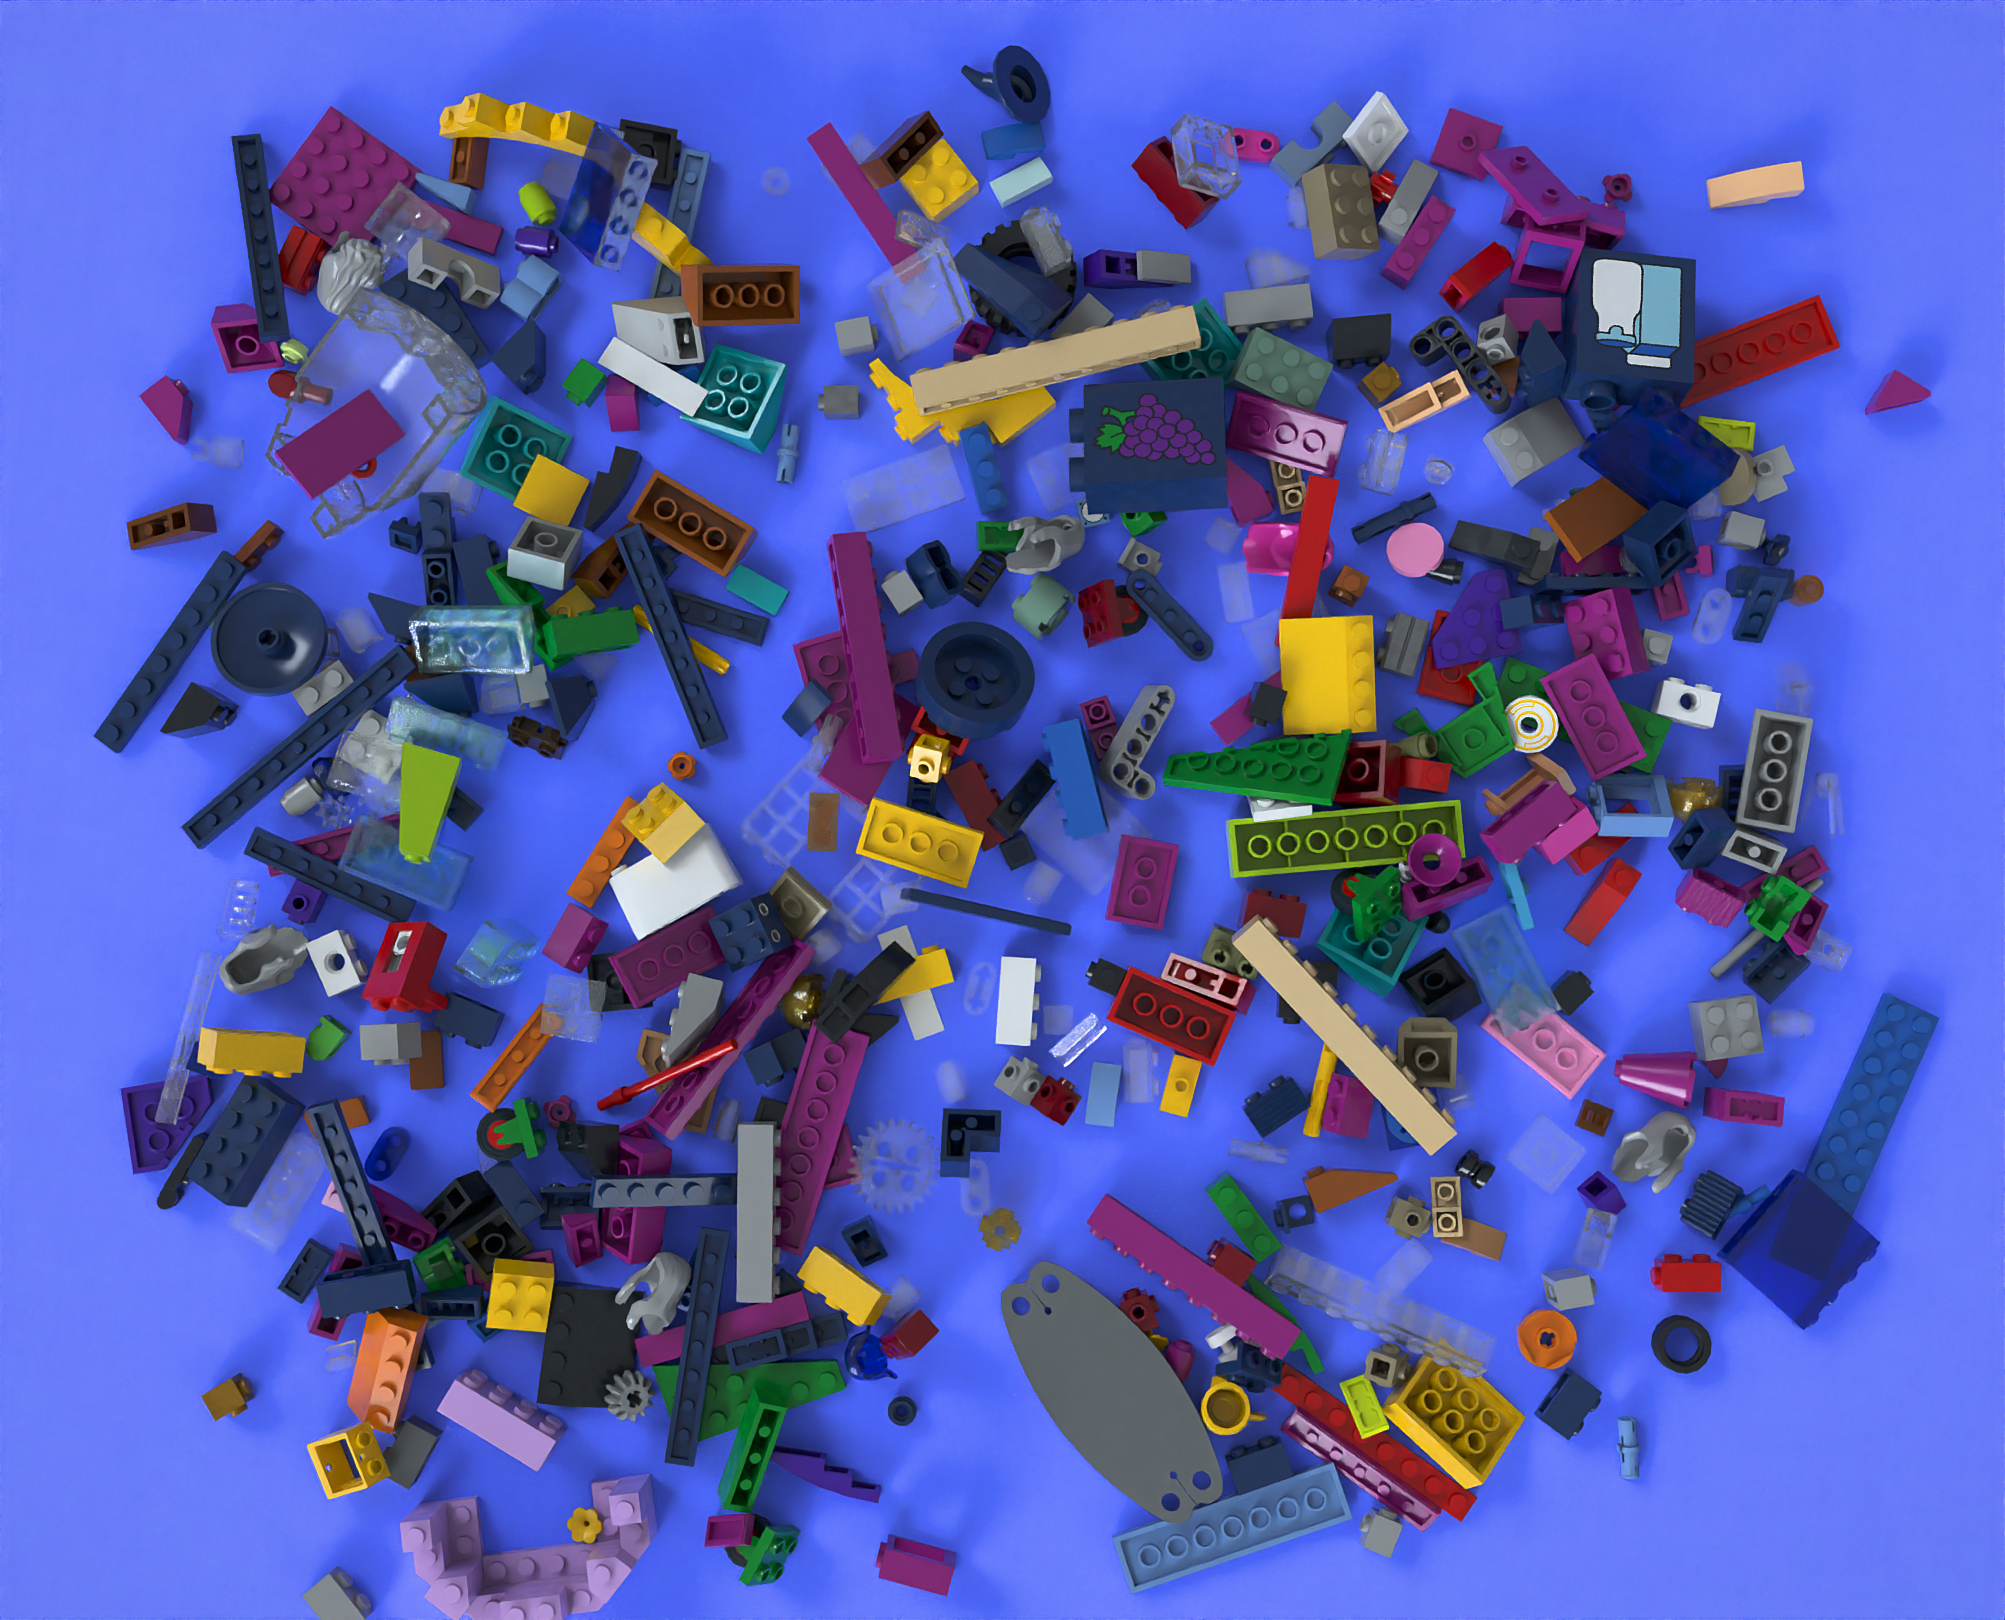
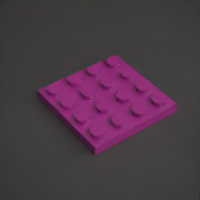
(339, 179)

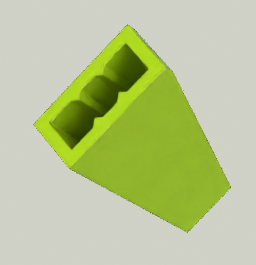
(425, 796)

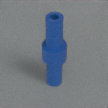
(1746, 1202)

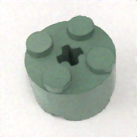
(1042, 606)

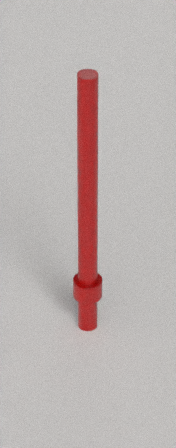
(625, 1094)

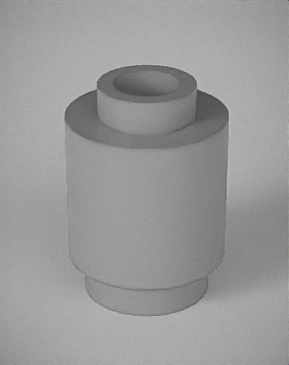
(302, 796)

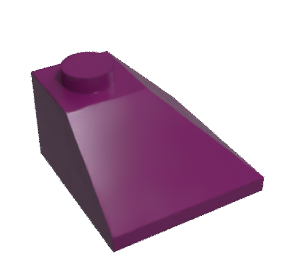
(239, 340)

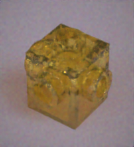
(1000, 1217)

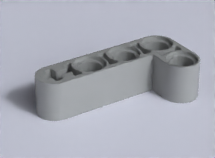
(1154, 704)

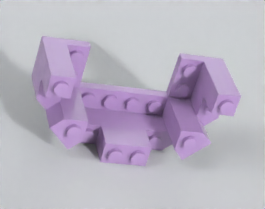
(529, 1581)

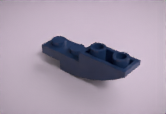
(438, 558)

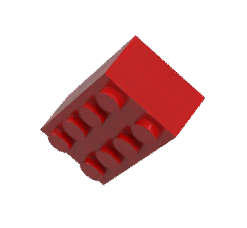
(1171, 1016)

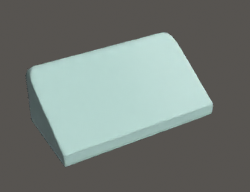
(1021, 182)

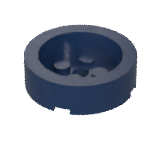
(980, 654)

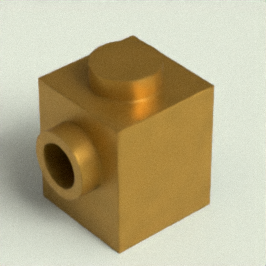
(1379, 384)
(229, 1397)

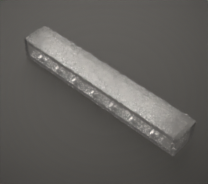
(1380, 1311)

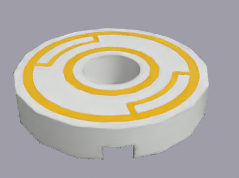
(1547, 721)

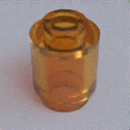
(1806, 591)

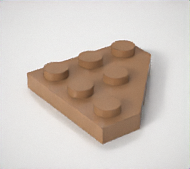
(651, 1060)

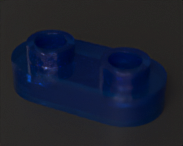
(387, 1152)

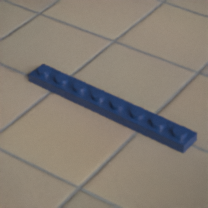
(260, 238)
(671, 635)
(171, 651)
(697, 1346)

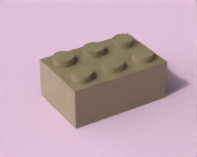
(1340, 212)

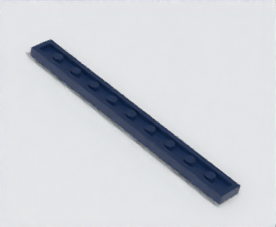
(300, 747)
(356, 1195)

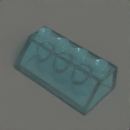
(474, 638)
(445, 733)

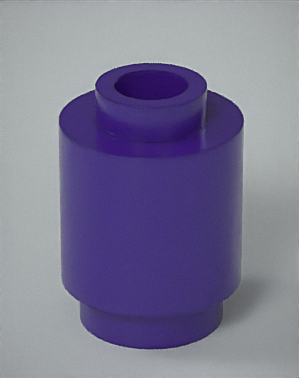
(536, 241)

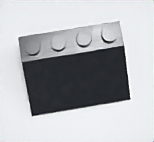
(586, 1344)

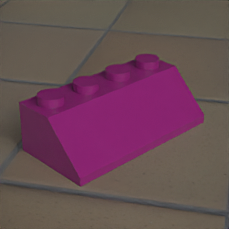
(1603, 224)
(636, 1231)

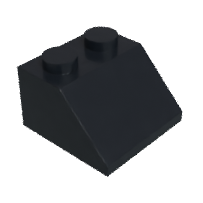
(1359, 340)
(200, 712)
(1440, 987)
(589, 1146)
(489, 1234)

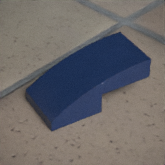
(807, 707)

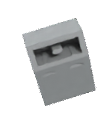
(660, 329)
(697, 1014)

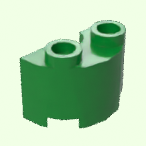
(1776, 906)
(439, 1267)

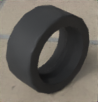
(1701, 1355)

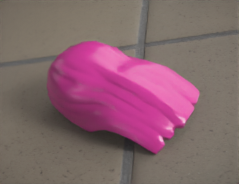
(1271, 548)

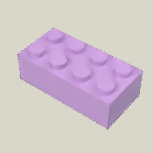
(502, 1418)

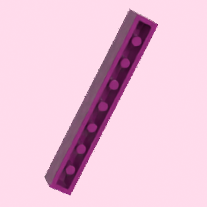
(865, 647)
(1194, 1276)

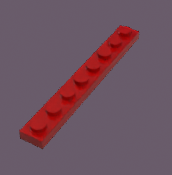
(1380, 1446)

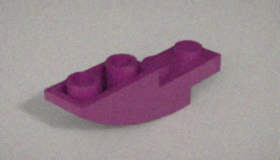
(401, 1221)

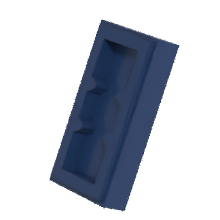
(306, 1271)

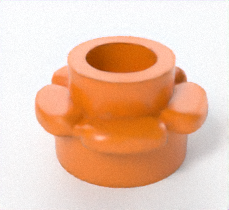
(674, 765)

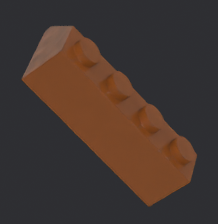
(741, 293)
(692, 524)

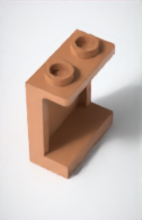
(1542, 770)

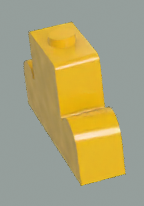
(665, 241)

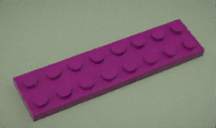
(740, 1021)
(813, 1129)

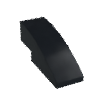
(612, 487)

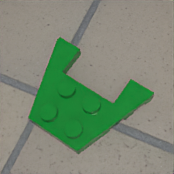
(1475, 735)

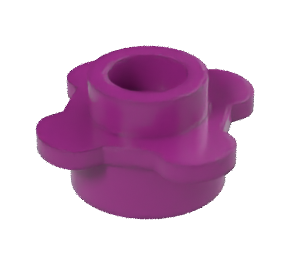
(1622, 182)
(552, 1107)

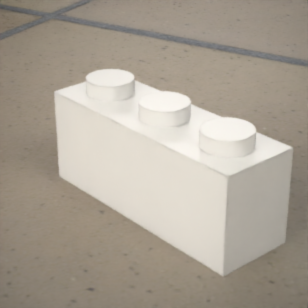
(1017, 1001)

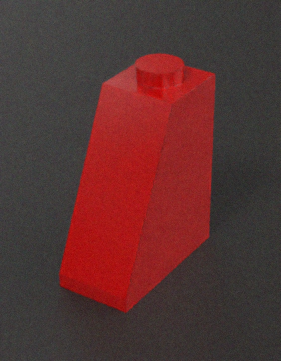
(1476, 276)

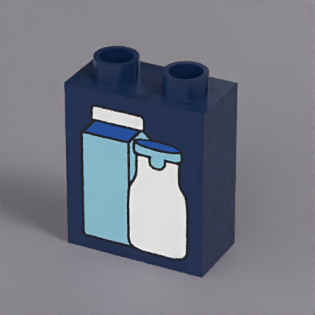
(1629, 328)

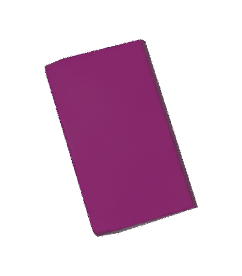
(1805, 925)
(582, 1238)

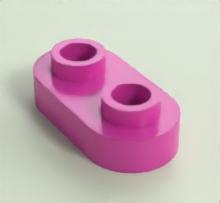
(1251, 147)

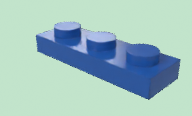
(983, 468)

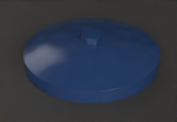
(269, 639)

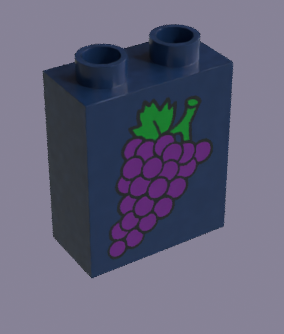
(1150, 446)

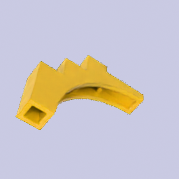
(523, 122)
(1004, 416)

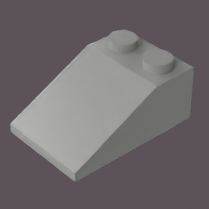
(1532, 440)

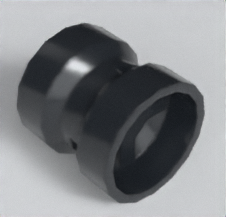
(1474, 1169)

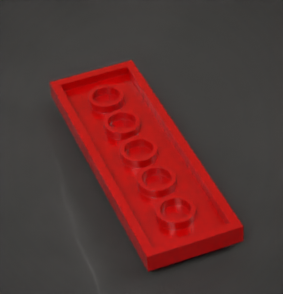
(1760, 349)

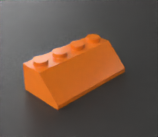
(386, 1367)

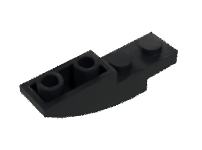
(864, 991)

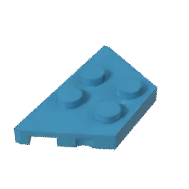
(1515, 890)

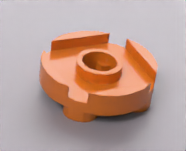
(1562, 1345)

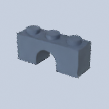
(1296, 161)

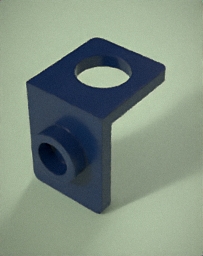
(1282, 1215)

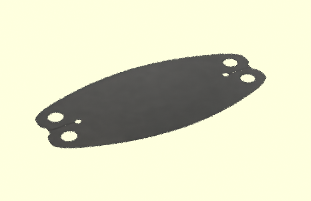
(1111, 1392)

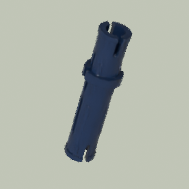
(1403, 513)

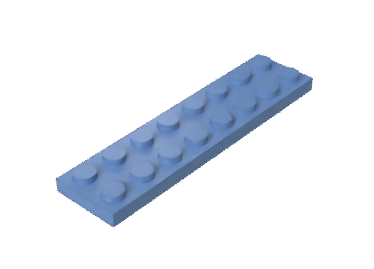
(1232, 1527)

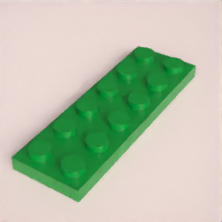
(1524, 679)

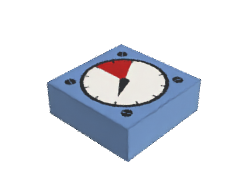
(1090, 521)

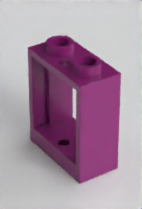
(1567, 235)
(1743, 1106)
(916, 1564)

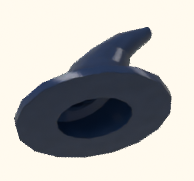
(1015, 83)

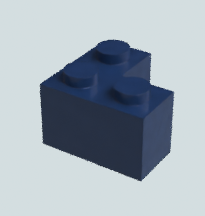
(775, 1057)
(966, 1132)

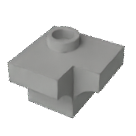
(1770, 471)

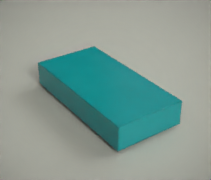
(757, 590)

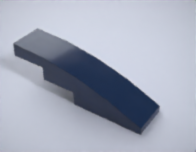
(786, 1342)

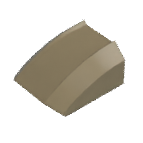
(1429, 1050)

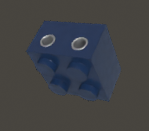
(750, 932)

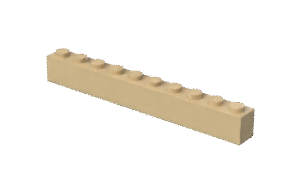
(1055, 360)
(1344, 1034)

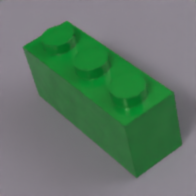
(590, 633)
(1242, 1217)

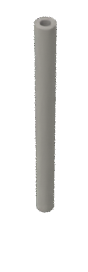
(1752, 939)

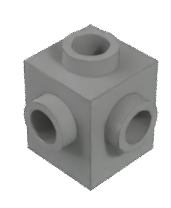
(1020, 1079)

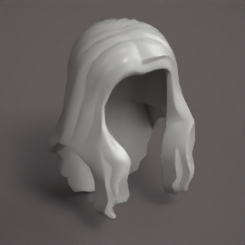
(347, 268)
(1044, 543)
(264, 960)
(1655, 1150)
(667, 1279)

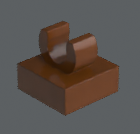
(1594, 1117)

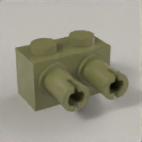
(1221, 953)

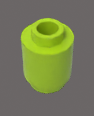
(537, 204)

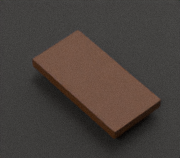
(1593, 517)

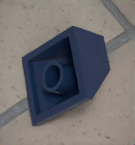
(449, 693)
(572, 704)

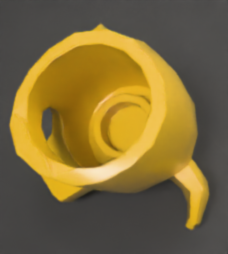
(1226, 1408)

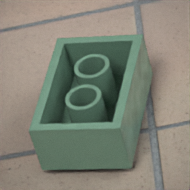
(1279, 370)

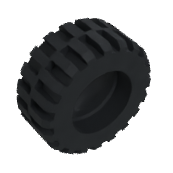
(1010, 243)

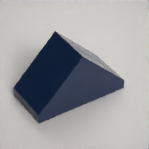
(864, 1241)

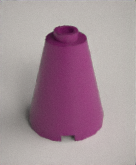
(1659, 1075)

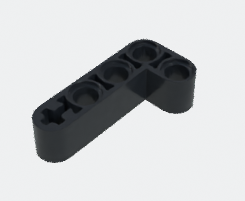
(1467, 366)

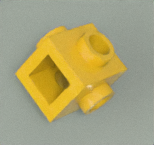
(929, 758)

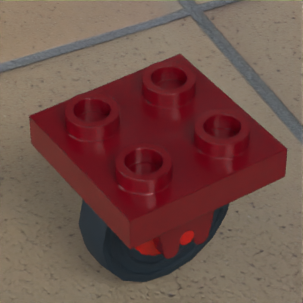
(1109, 613)

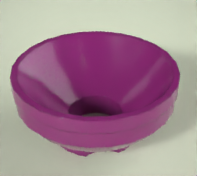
(1448, 855)

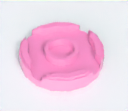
(1415, 549)

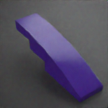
(813, 1468)

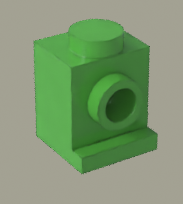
(326, 1039)

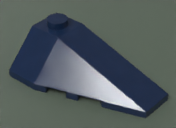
(1015, 291)

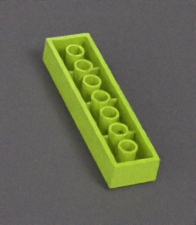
(1338, 838)

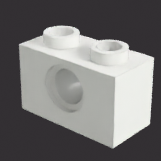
(1703, 703)
(323, 955)

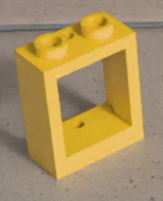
(339, 1478)

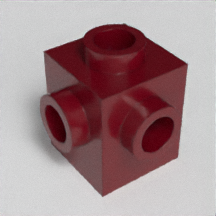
(1056, 1099)
(1135, 1298)

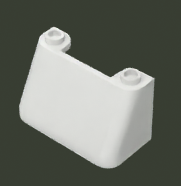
(662, 893)

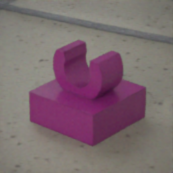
(1705, 562)

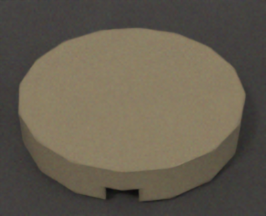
(1742, 483)

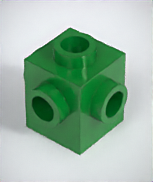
(1142, 522)

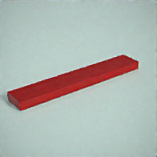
(1309, 548)

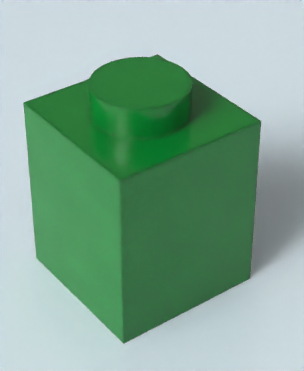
(584, 383)

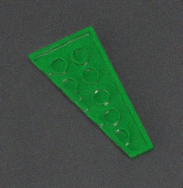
(1269, 769)
(729, 1392)

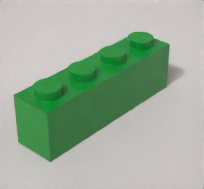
(752, 1449)

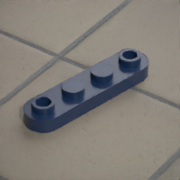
(1169, 615)

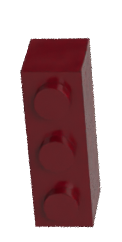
(1158, 171)
(976, 800)
(907, 1335)

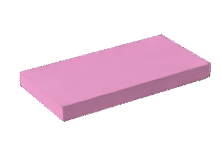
(1552, 1051)

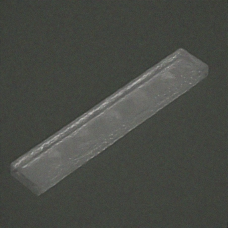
(189, 1033)

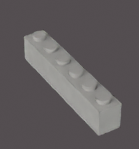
(757, 1211)

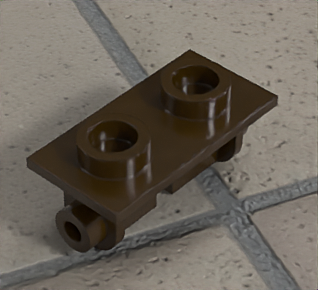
(524, 733)

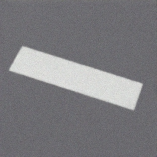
(653, 376)
(920, 1006)

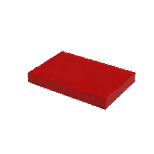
(1447, 683)

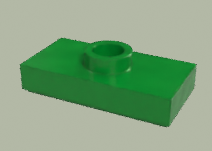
(996, 536)

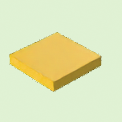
(551, 491)

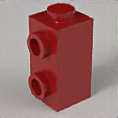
(1686, 1275)

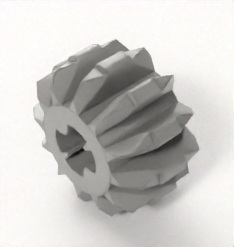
(618, 1399)

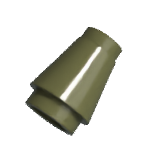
(1418, 746)

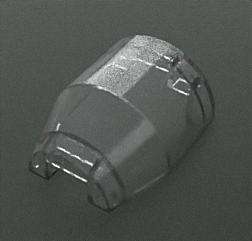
(416, 377)

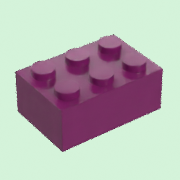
(1610, 629)

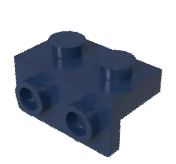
(1774, 970)
(561, 1200)
(1251, 1369)

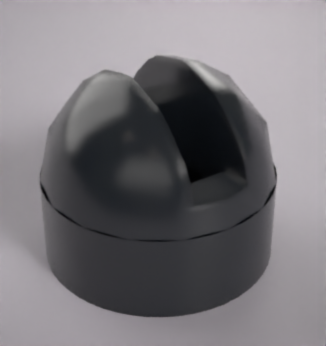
(1438, 923)

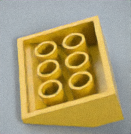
(1328, 674)
(1454, 1419)

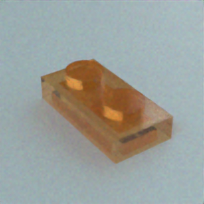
(823, 822)

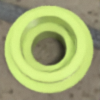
(294, 351)

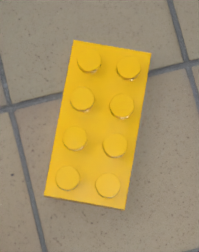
(919, 842)

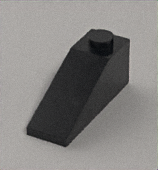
(1496, 546)
(456, 1201)

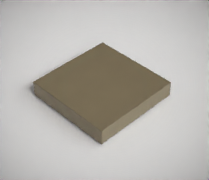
(798, 903)

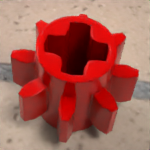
(1382, 187)

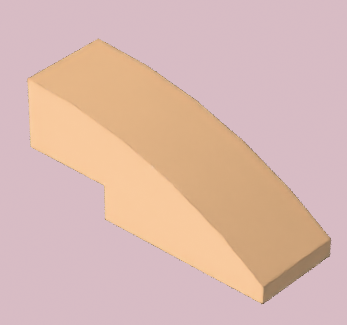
(1756, 185)
(1425, 402)

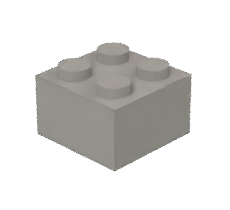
(544, 553)
(1726, 1027)

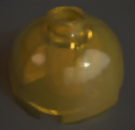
(1692, 795)
(802, 1001)

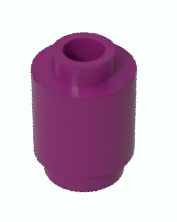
(1180, 1358)

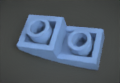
(1103, 1094)

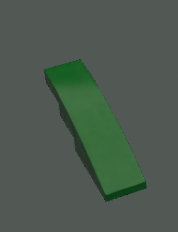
(518, 592)
(1264, 1293)

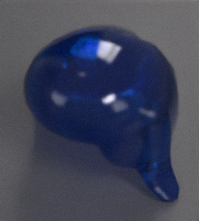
(868, 1367)

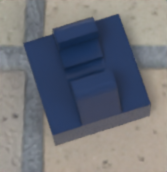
(405, 536)

